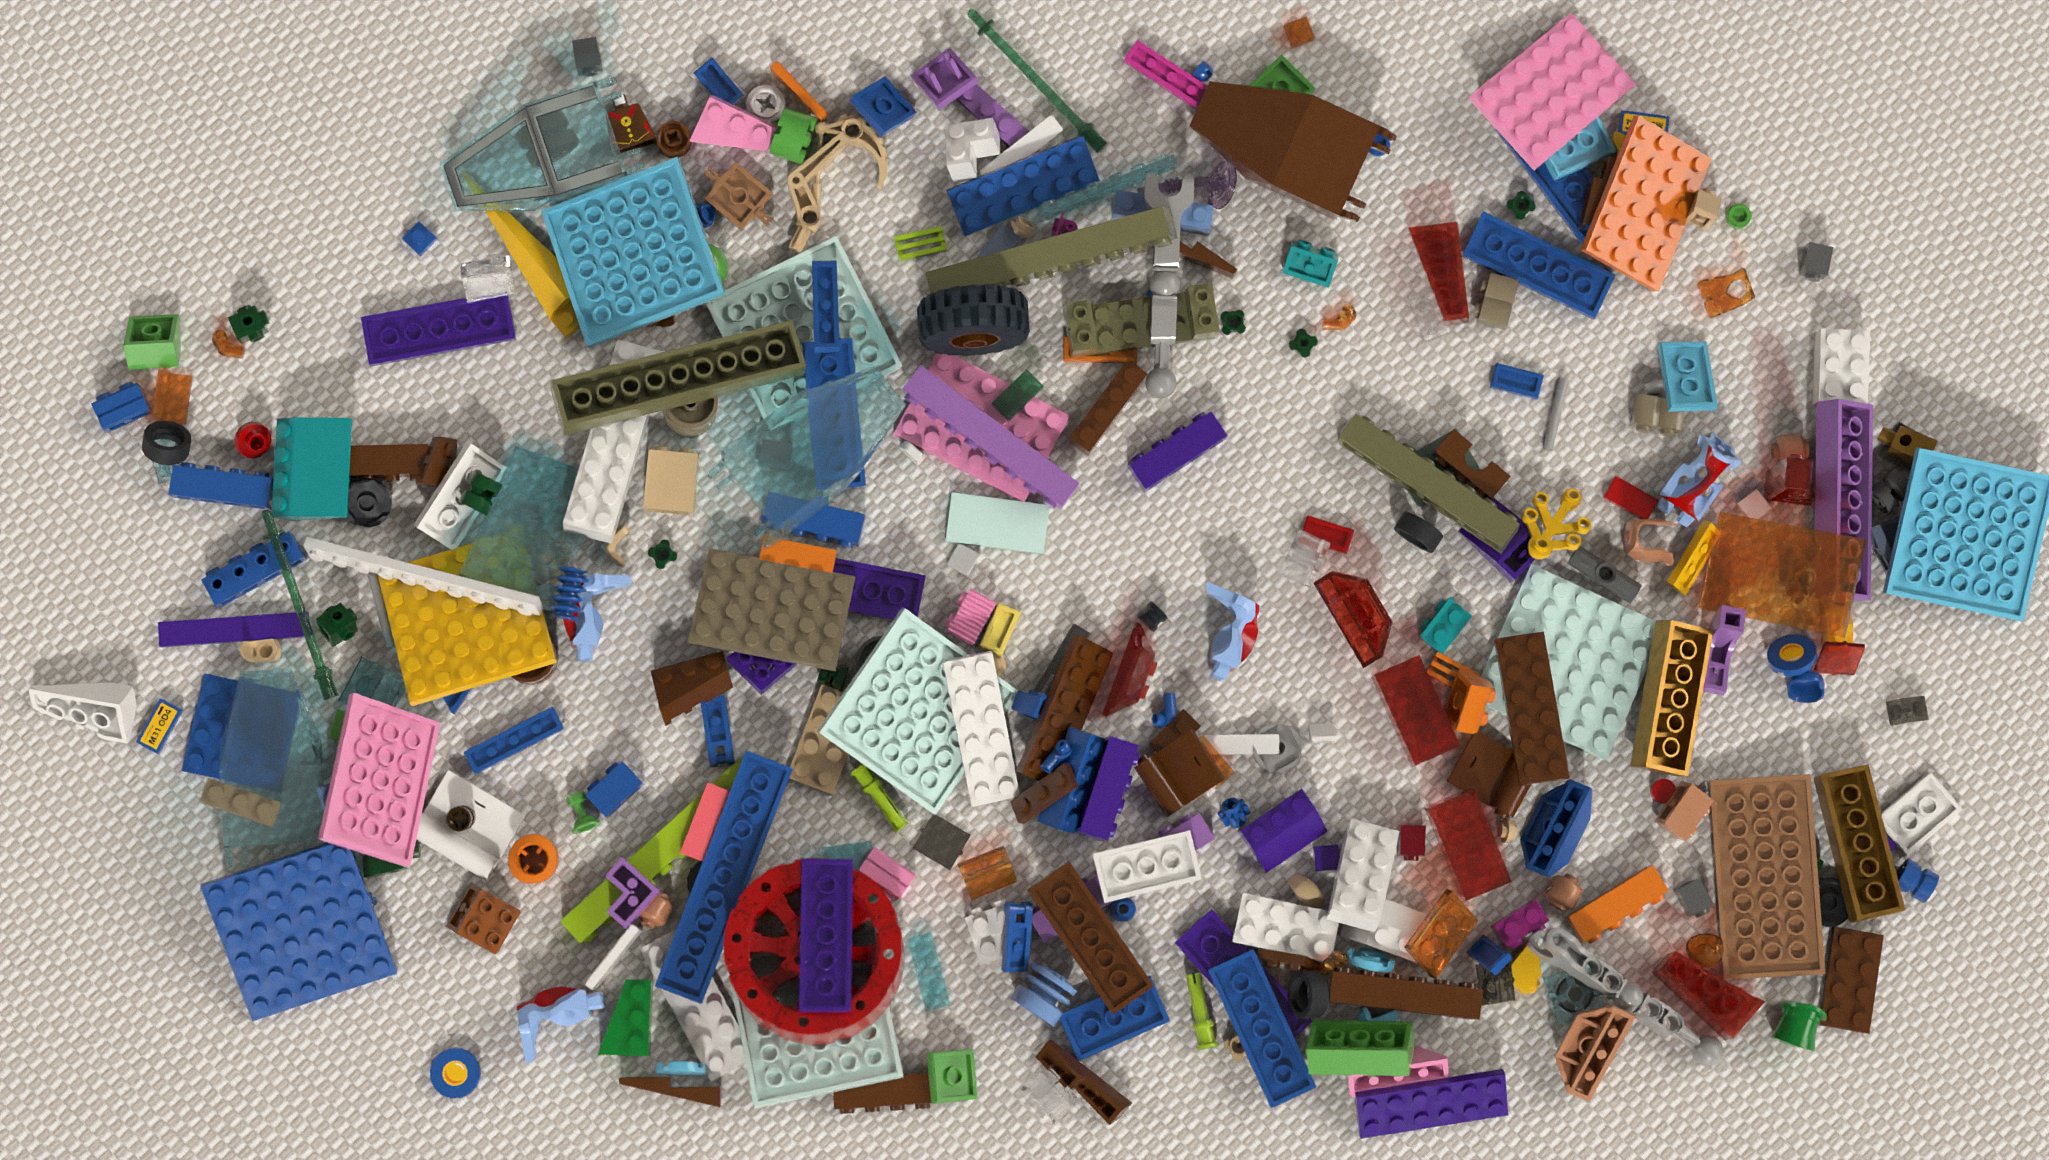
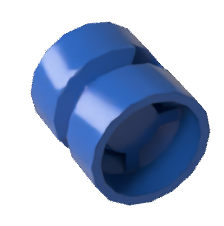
(1918, 882)

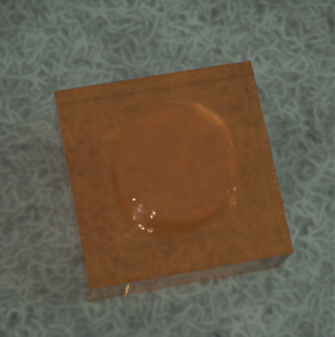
(1299, 32)

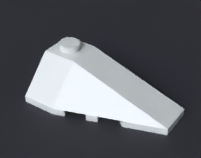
(97, 706)

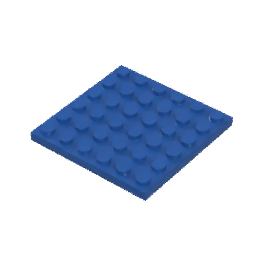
(298, 929)

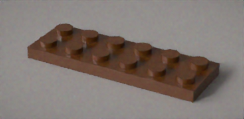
(1066, 702)
(1531, 708)
(1090, 937)

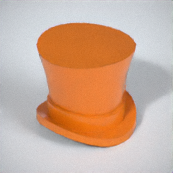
(533, 859)

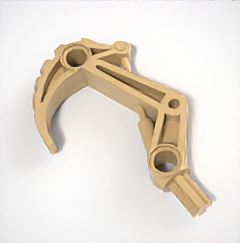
(798, 181)

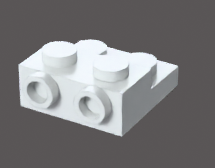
(987, 931)

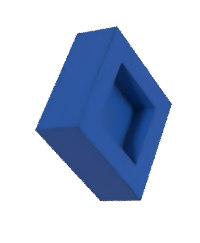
(419, 238)

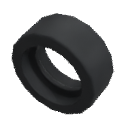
(164, 454)
(1418, 532)
(1298, 995)

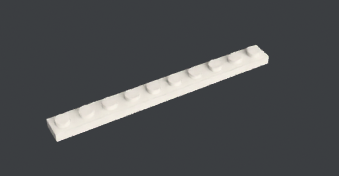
(429, 578)

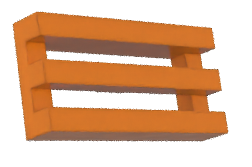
(1449, 661)

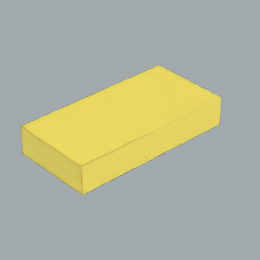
(999, 629)

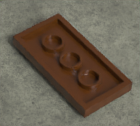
(1851, 979)

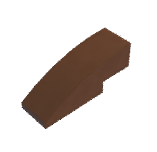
(1594, 193)

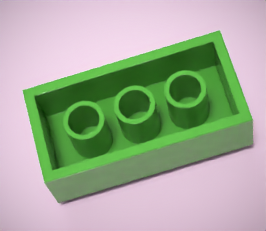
(1360, 1048)

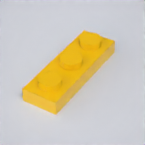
(1693, 559)

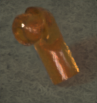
(1342, 321)
(225, 347)
(1334, 959)

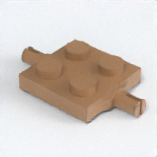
(738, 196)

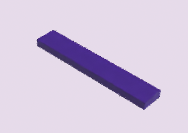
(229, 629)

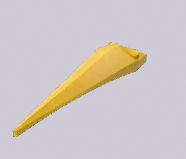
(539, 269)

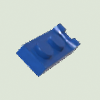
(717, 731)
(1017, 937)

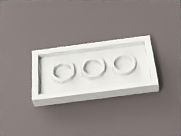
(443, 515)
(1147, 866)
(1284, 927)

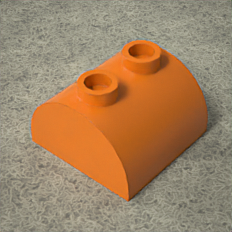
(1468, 702)

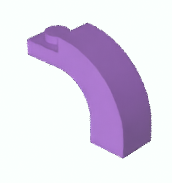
(1727, 627)

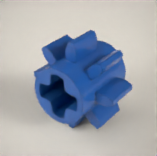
(1234, 812)

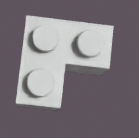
(968, 142)

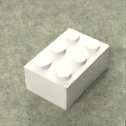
(1841, 365)

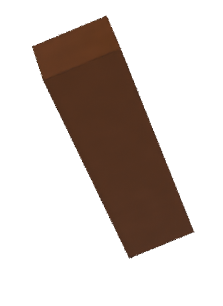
(1206, 258)
(1076, 1076)
(662, 1085)

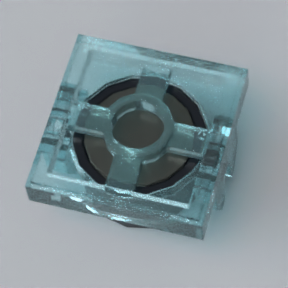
(1570, 996)

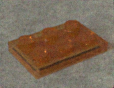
(1441, 933)

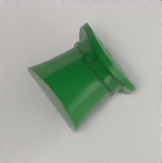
(1798, 1024)

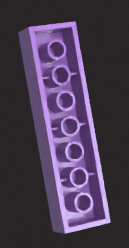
(1845, 477)

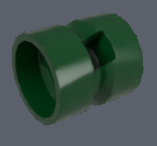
(480, 493)

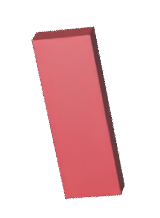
(705, 822)

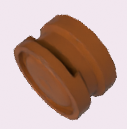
(673, 139)

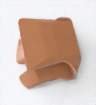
(1633, 548)

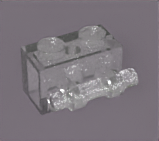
(488, 277)

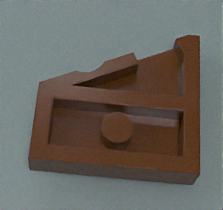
(438, 461)
(1293, 961)

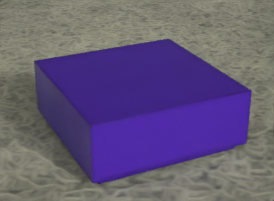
(1326, 857)

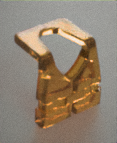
(1716, 295)

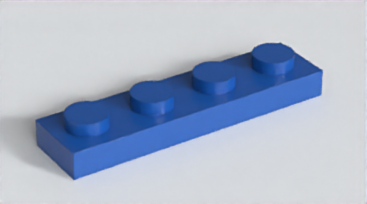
(825, 306)
(514, 740)

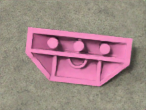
(1425, 1066)

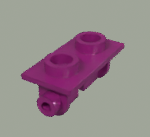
(1063, 226)

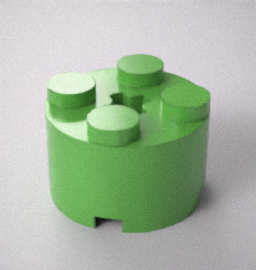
(793, 135)

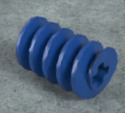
(568, 593)

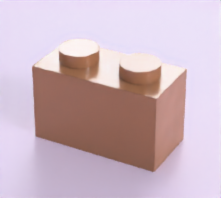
(1684, 811)

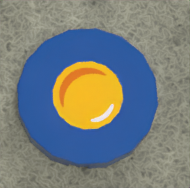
(1792, 655)
(455, 1073)

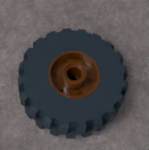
(973, 320)

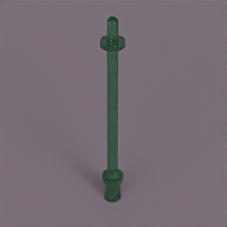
(1086, 129)
(322, 672)

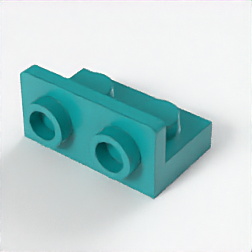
(1311, 262)
(1444, 625)

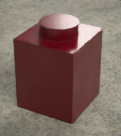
(1411, 842)

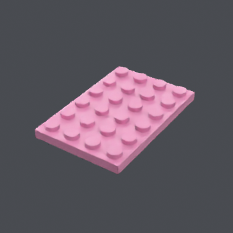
(1552, 91)
(1035, 424)
(379, 780)

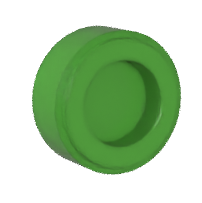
(1738, 216)

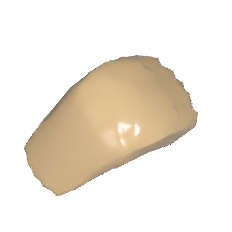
(610, 550)
(261, 650)
(1306, 891)

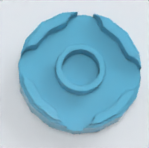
(1370, 959)
(680, 1068)

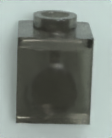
(1907, 710)

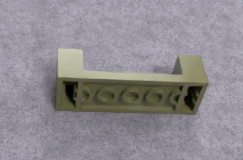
(1127, 323)

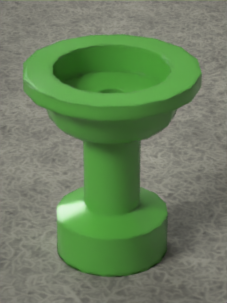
(584, 821)

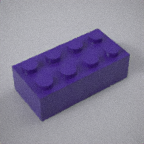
(1107, 788)

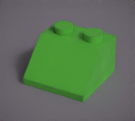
(153, 341)

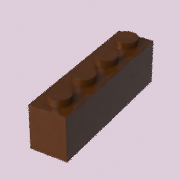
(1108, 407)
(387, 461)
(892, 1093)

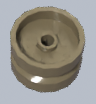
(693, 420)

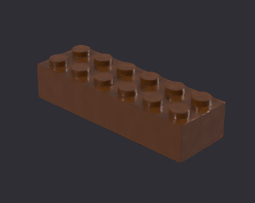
(1404, 995)

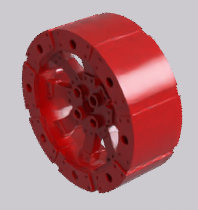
(784, 1020)

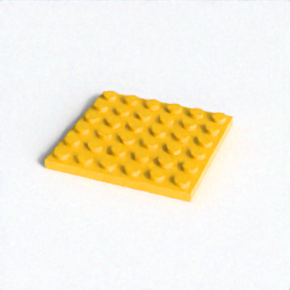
(455, 642)

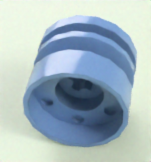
(1044, 994)

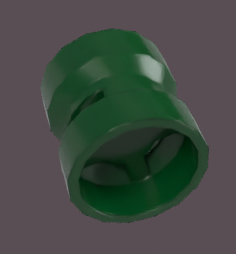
(835, 678)

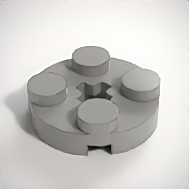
(1290, 751)

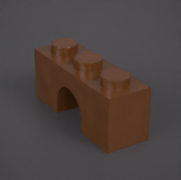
(1452, 455)

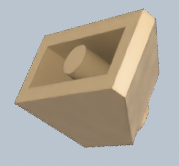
(1704, 209)

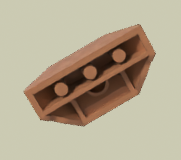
(1591, 1048)

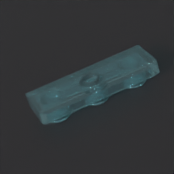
(932, 987)

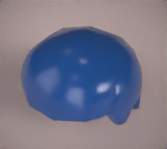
(1806, 687)

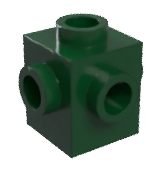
(241, 321)
(337, 624)

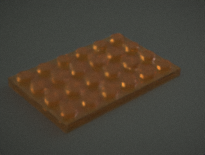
(1783, 573)

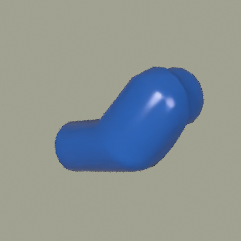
(1168, 713)
(1061, 752)

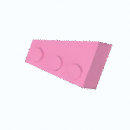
(732, 127)

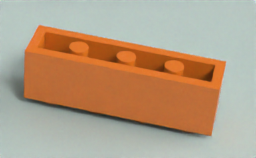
(1617, 904)

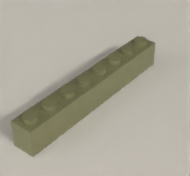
(1429, 483)

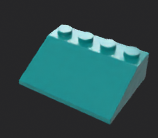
(311, 468)

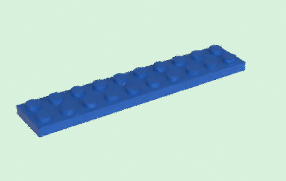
(723, 876)

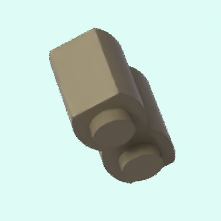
(1496, 301)
(1652, 413)

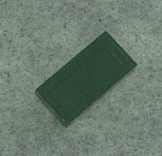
(1017, 395)

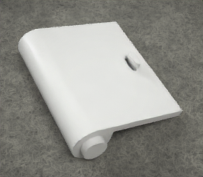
(480, 845)

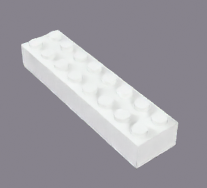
(607, 467)

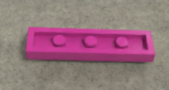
(1165, 74)

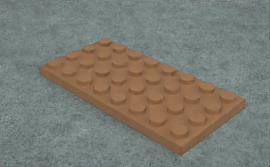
(1767, 877)

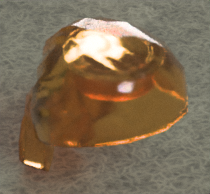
(1705, 949)

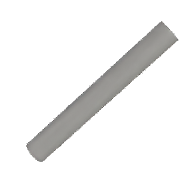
(1555, 414)
(381, 611)

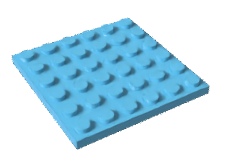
(633, 252)
(1969, 534)

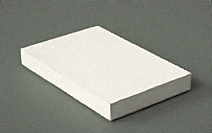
(1919, 813)
(613, 957)

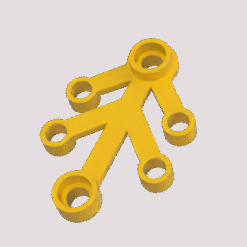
(1541, 545)

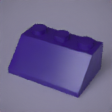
(1283, 830)

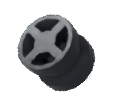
(1152, 616)

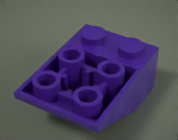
(1514, 557)

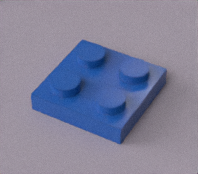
(883, 106)

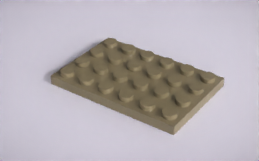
(771, 609)

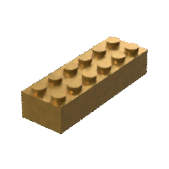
(1671, 698)
(1859, 843)

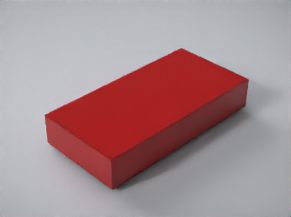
(1630, 498)
(1337, 535)

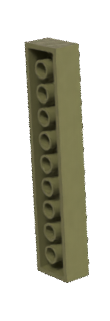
(1061, 252)
(677, 377)

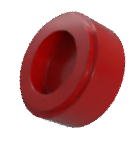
(1662, 790)

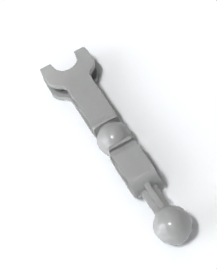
(1165, 285)
(1626, 994)

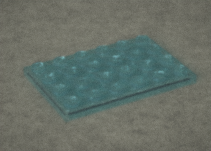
(523, 534)

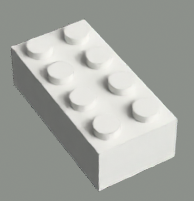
(1363, 875)

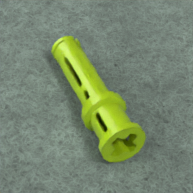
(873, 787)
(1202, 1024)

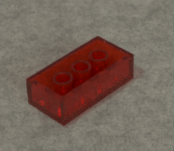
(1415, 711)
(1467, 844)

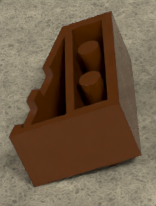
(690, 683)

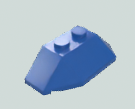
(1556, 827)

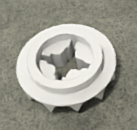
(763, 93)

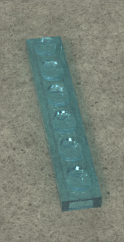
(1096, 191)

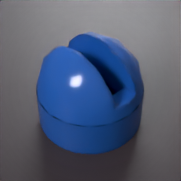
(1203, 72)

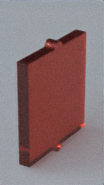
(1839, 658)

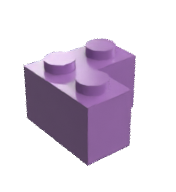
(636, 889)

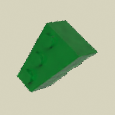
(631, 1021)

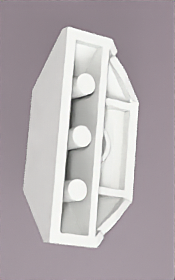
(1393, 932)

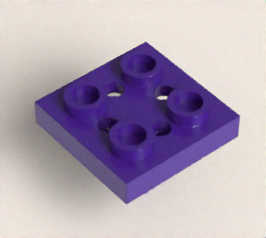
(761, 674)

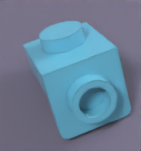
(1388, 1016)

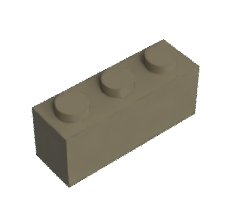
(240, 802)

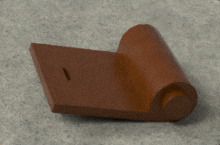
(1179, 772)
(1491, 775)

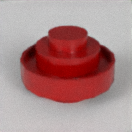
(252, 440)

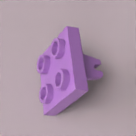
(944, 78)

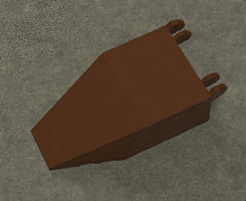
(1289, 142)

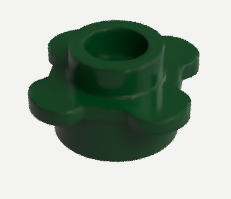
(1522, 198)
(1237, 316)
(1296, 345)
(655, 552)

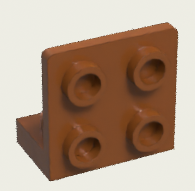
(483, 918)

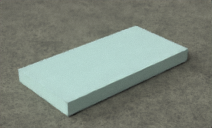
(997, 523)

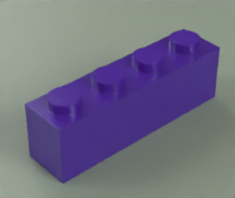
(1177, 451)

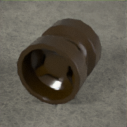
(455, 818)

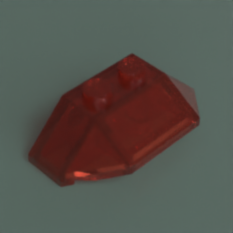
(1357, 614)
(1132, 674)

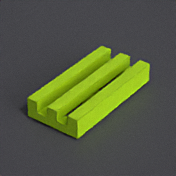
(937, 230)

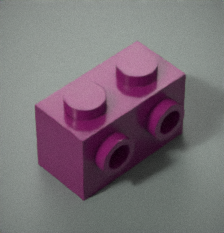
(1519, 923)

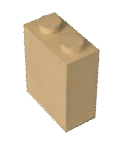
(671, 481)

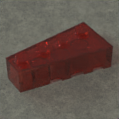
(1442, 264)
(1790, 481)
(1708, 995)

